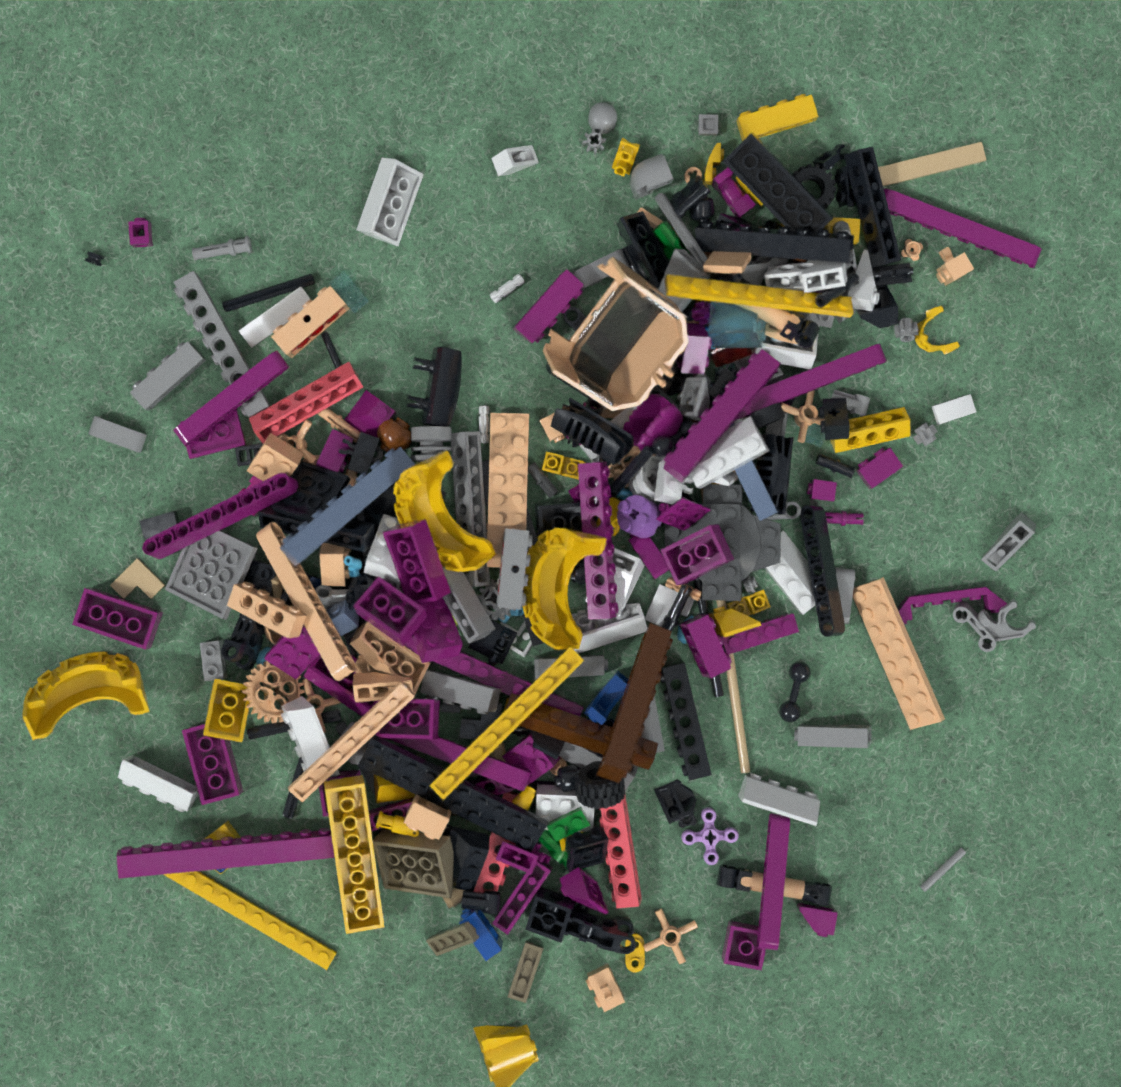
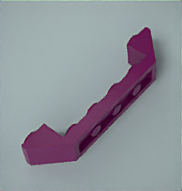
(991, 600)

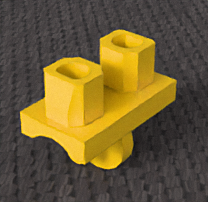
(625, 157)

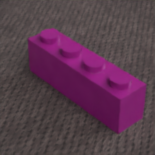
(768, 631)
(521, 897)

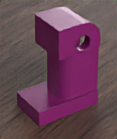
(732, 194)

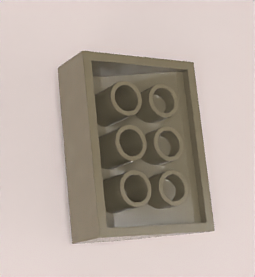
(415, 863)

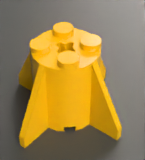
(506, 1052)

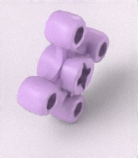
(718, 836)

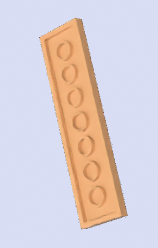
(507, 478)
(897, 654)

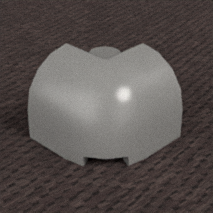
(649, 176)

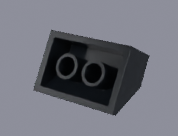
(470, 854)

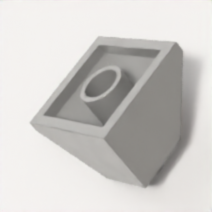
(694, 398)

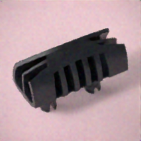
(442, 386)
(592, 432)
(775, 469)

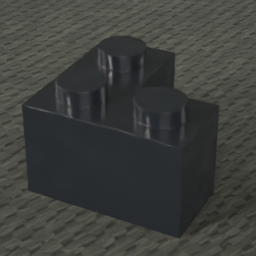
(473, 727)

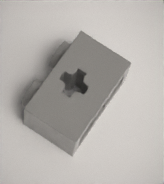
(212, 661)

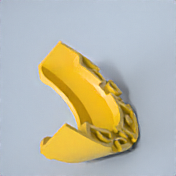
(421, 498)
(548, 580)
(80, 681)

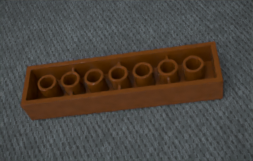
(635, 704)

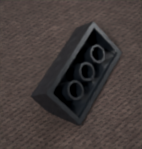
(644, 247)

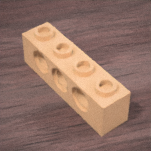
(288, 626)

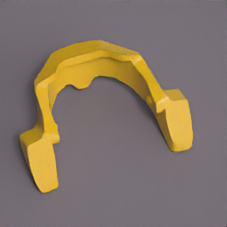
(921, 338)

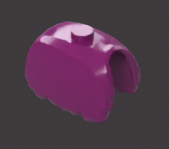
(653, 419)

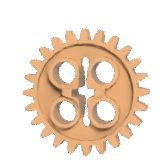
(266, 706)

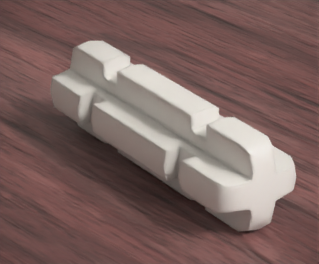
(507, 288)
(484, 424)

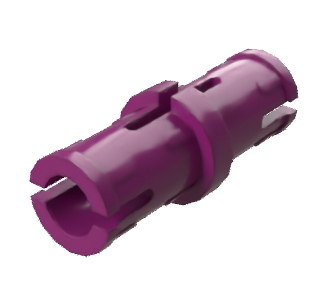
(844, 518)

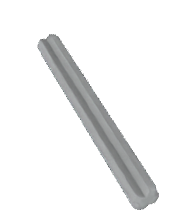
(681, 229)

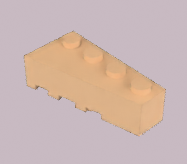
(387, 655)

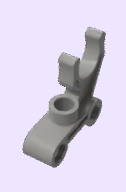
(987, 627)

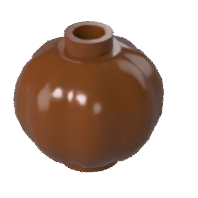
(394, 434)

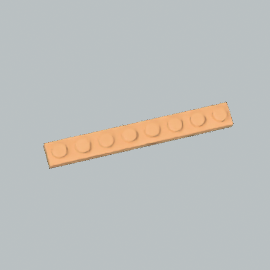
(351, 741)

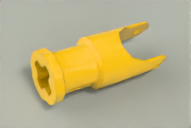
(395, 824)

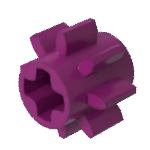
(702, 312)

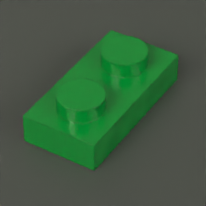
(568, 824)

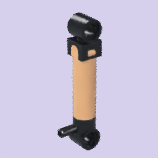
(790, 324)
(747, 880)

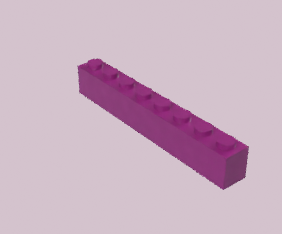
(721, 415)

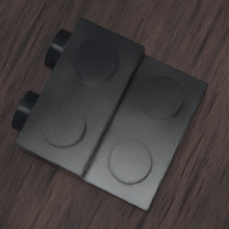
(586, 848)

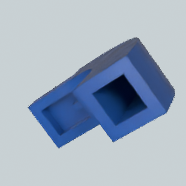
(607, 698)

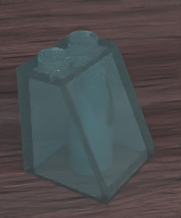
(735, 327)

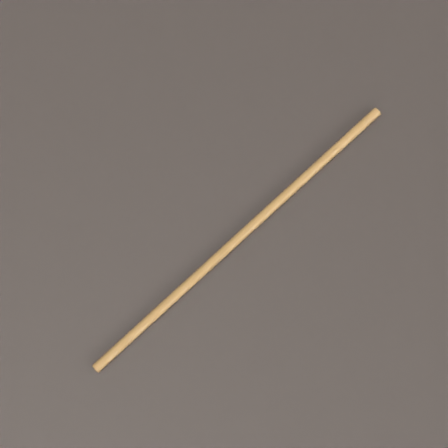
(735, 701)

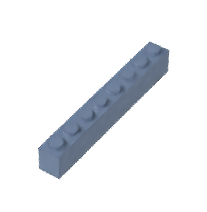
(347, 506)

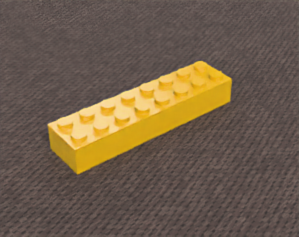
(354, 854)

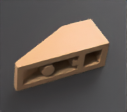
(374, 685)

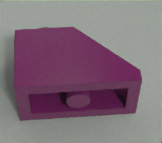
(819, 918)

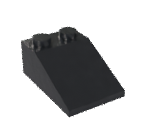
(558, 515)

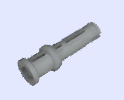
(231, 247)

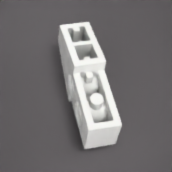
(807, 276)

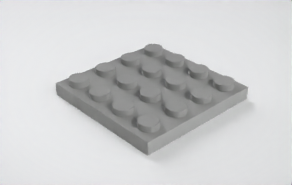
(210, 570)

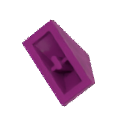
(517, 857)

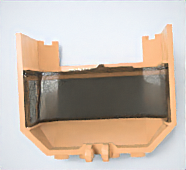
(621, 342)

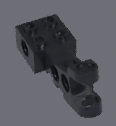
(248, 633)
(556, 916)

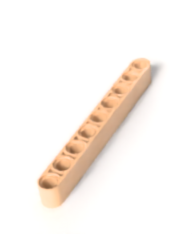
(306, 599)

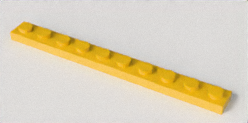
(754, 295)
(506, 723)
(255, 917)

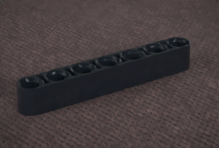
(823, 583)

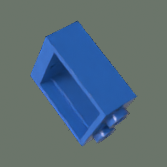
(489, 941)

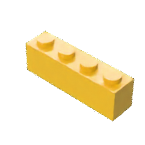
(778, 118)

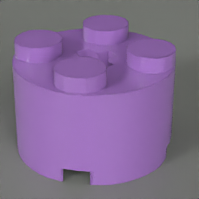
(638, 516)

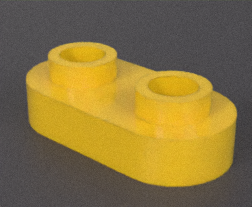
(638, 954)

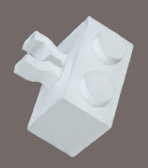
(669, 488)

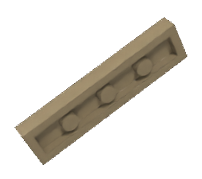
(452, 938)

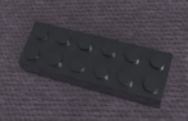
(776, 186)

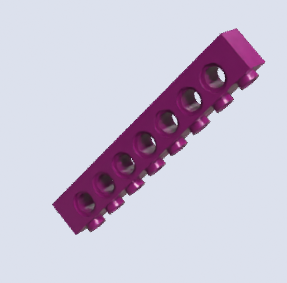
(589, 512)

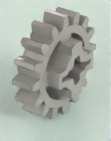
(489, 598)

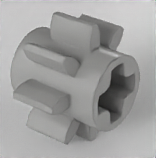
(593, 136)
(906, 330)
(925, 434)

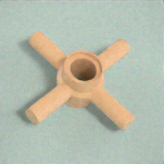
(799, 415)
(301, 443)
(317, 699)
(670, 943)

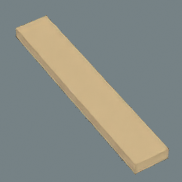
(932, 164)

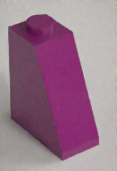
(649, 555)

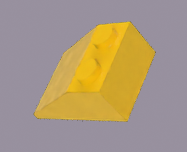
(226, 711)

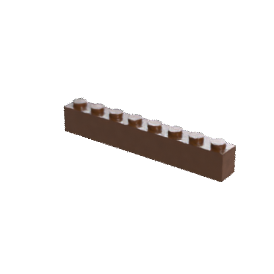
(581, 732)

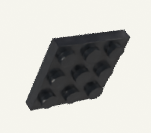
(314, 490)

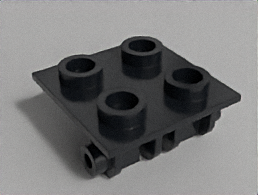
(496, 644)

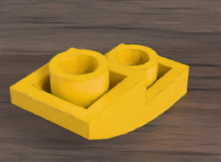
(715, 158)
(561, 465)
(751, 603)

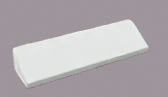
(275, 316)

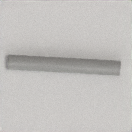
(943, 869)

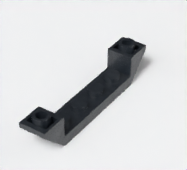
(364, 580)

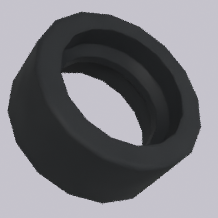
(767, 415)

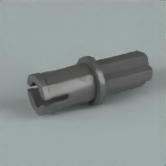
(542, 480)

